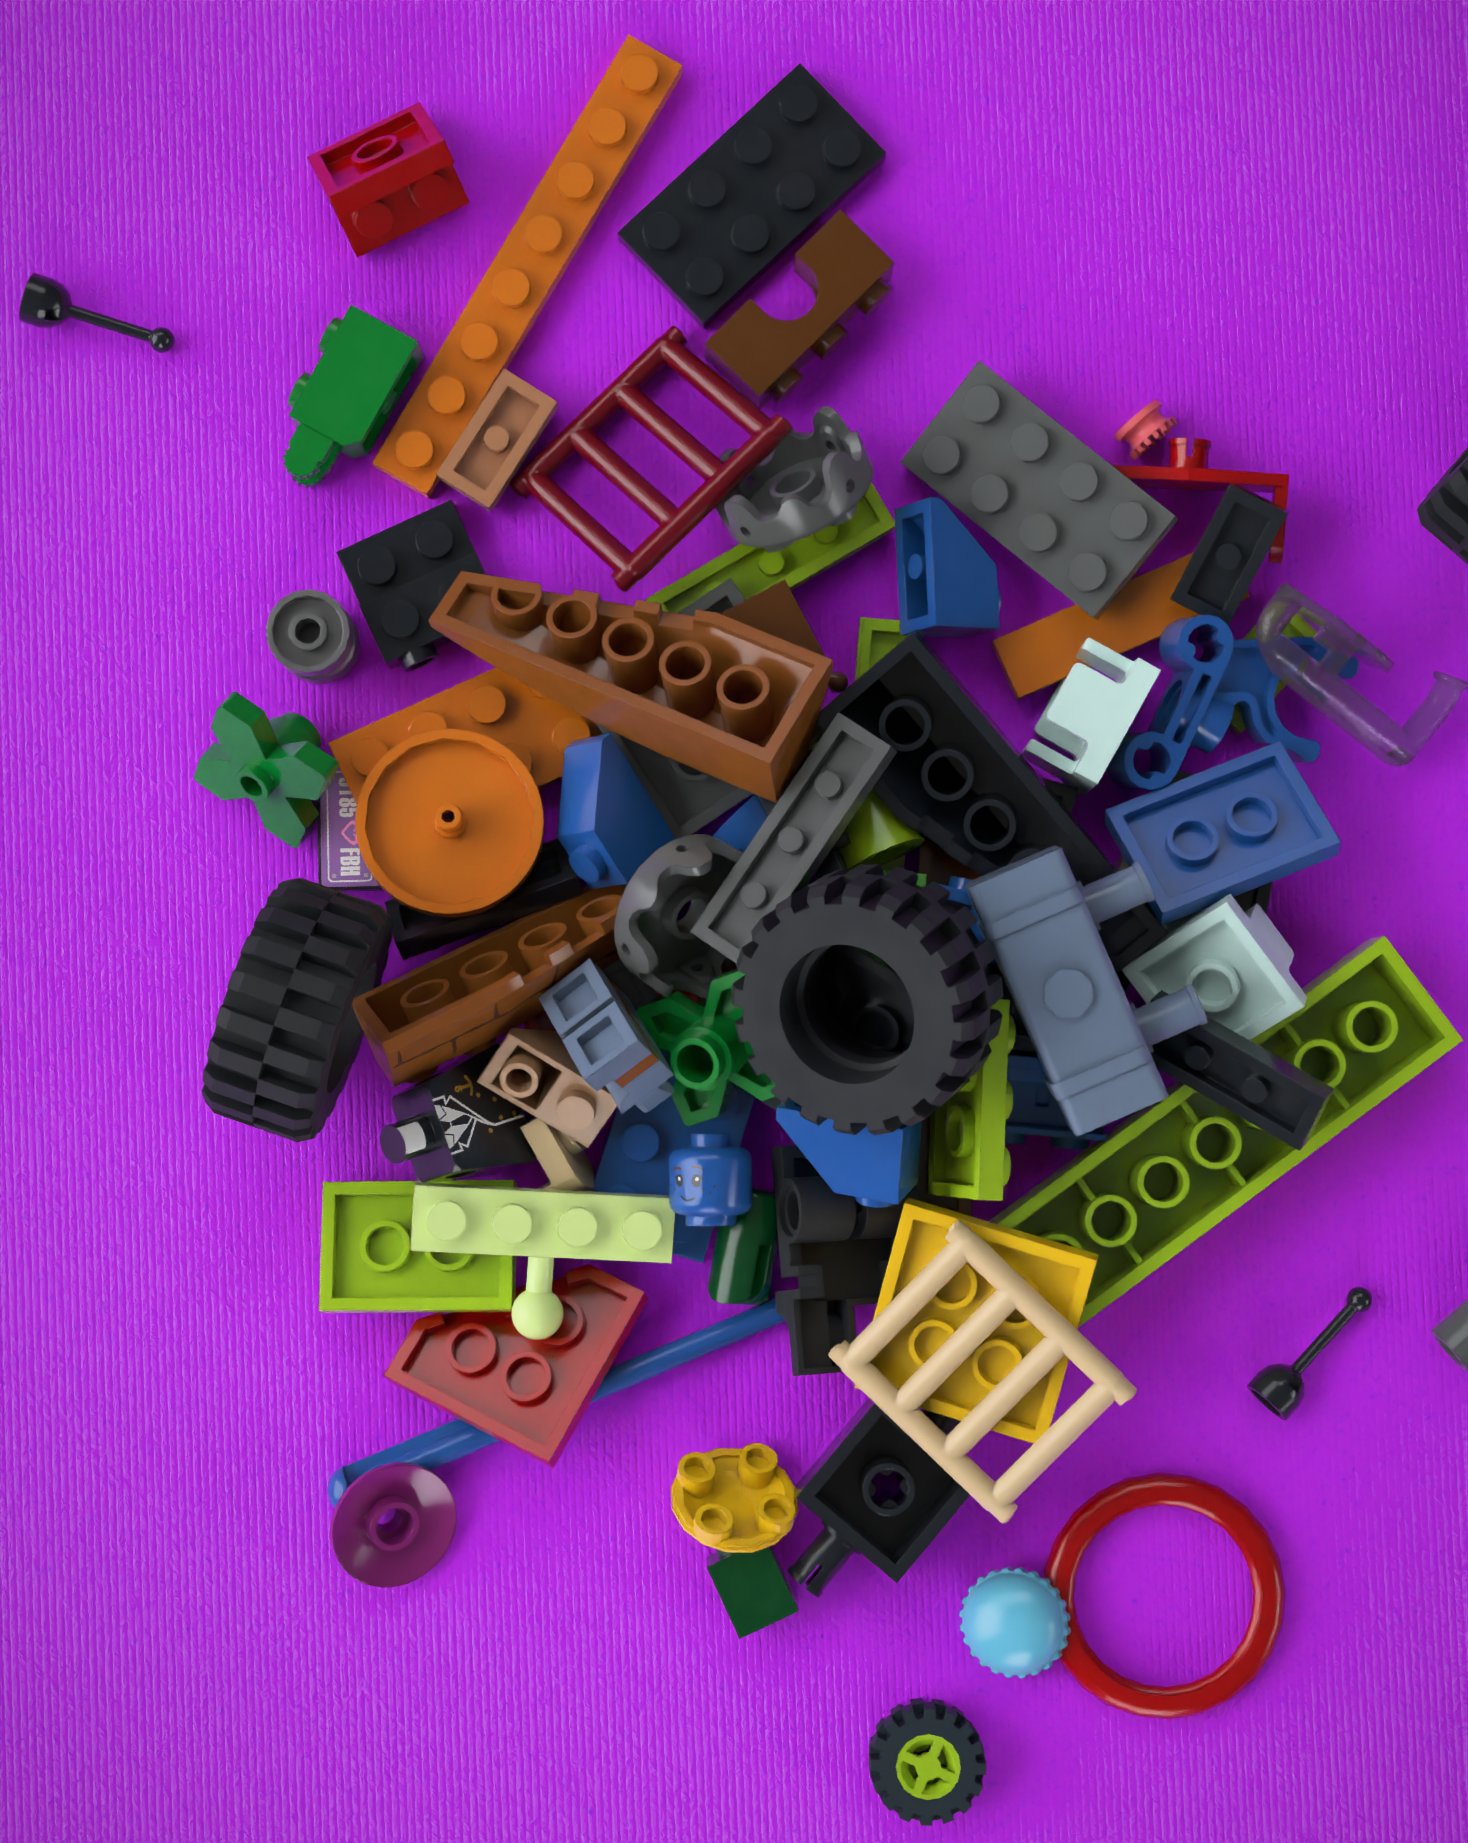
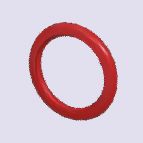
(1265, 1577)

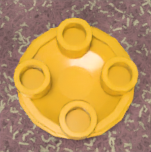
(734, 1498)

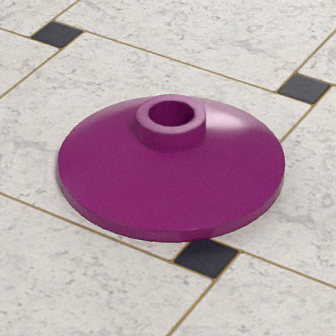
(409, 1542)

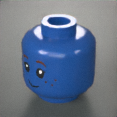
(710, 1180)

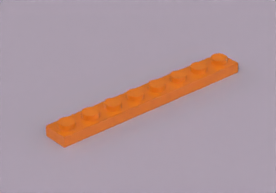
(529, 263)

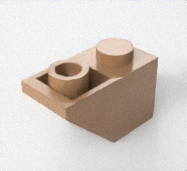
(541, 1078)

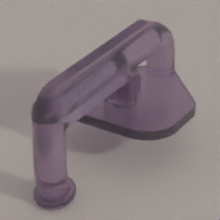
(1331, 695)

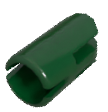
(746, 1255)

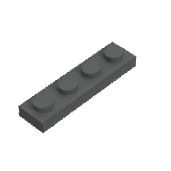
(796, 833)

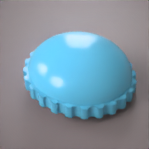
(1015, 1622)

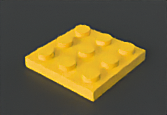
(1052, 1268)

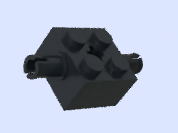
(882, 1528)

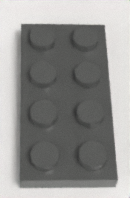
(1039, 490)

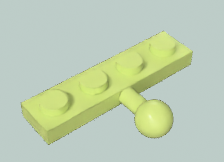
(543, 1227)

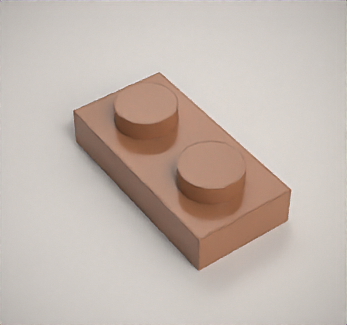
(497, 440)

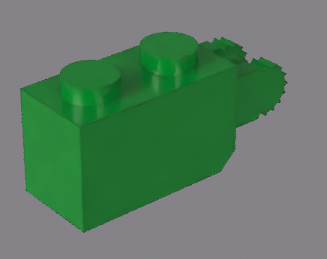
(348, 393)

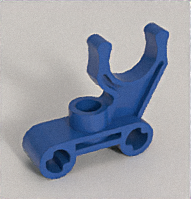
(1203, 700)

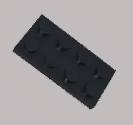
(751, 196)

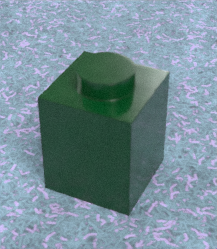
(752, 1588)

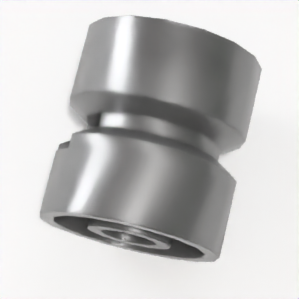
(313, 636)

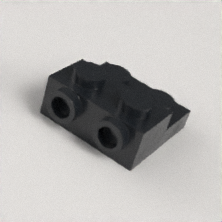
(403, 579)

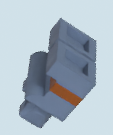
(608, 1038)

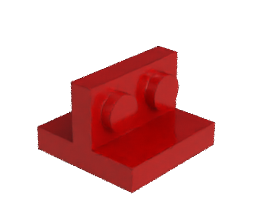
(389, 179)

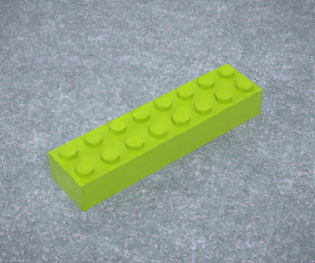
(1193, 1162)

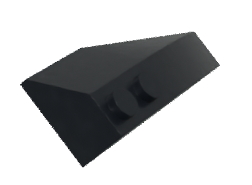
(969, 783)

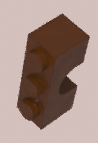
(766, 353)

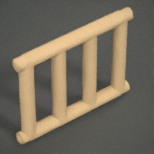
(1010, 1294)

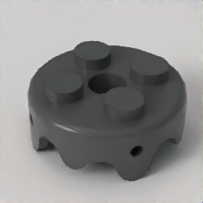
(800, 486)
(646, 923)

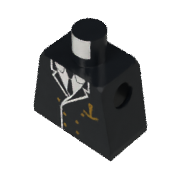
(456, 1125)

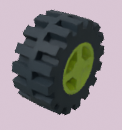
(919, 1784)

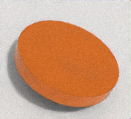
(449, 823)

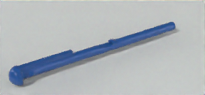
(460, 1438)

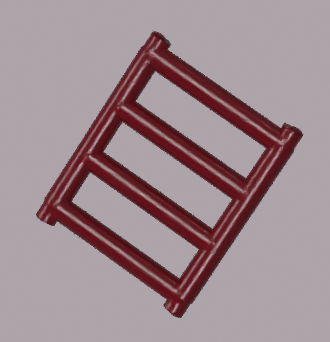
(673, 521)

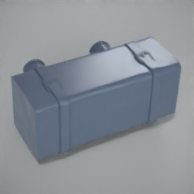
(1068, 990)

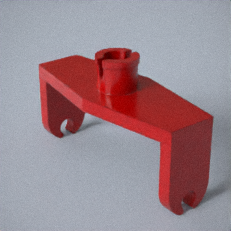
(1192, 474)

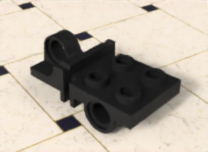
(834, 1251)

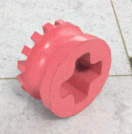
(1144, 427)

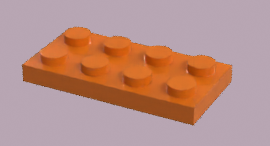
(486, 704)

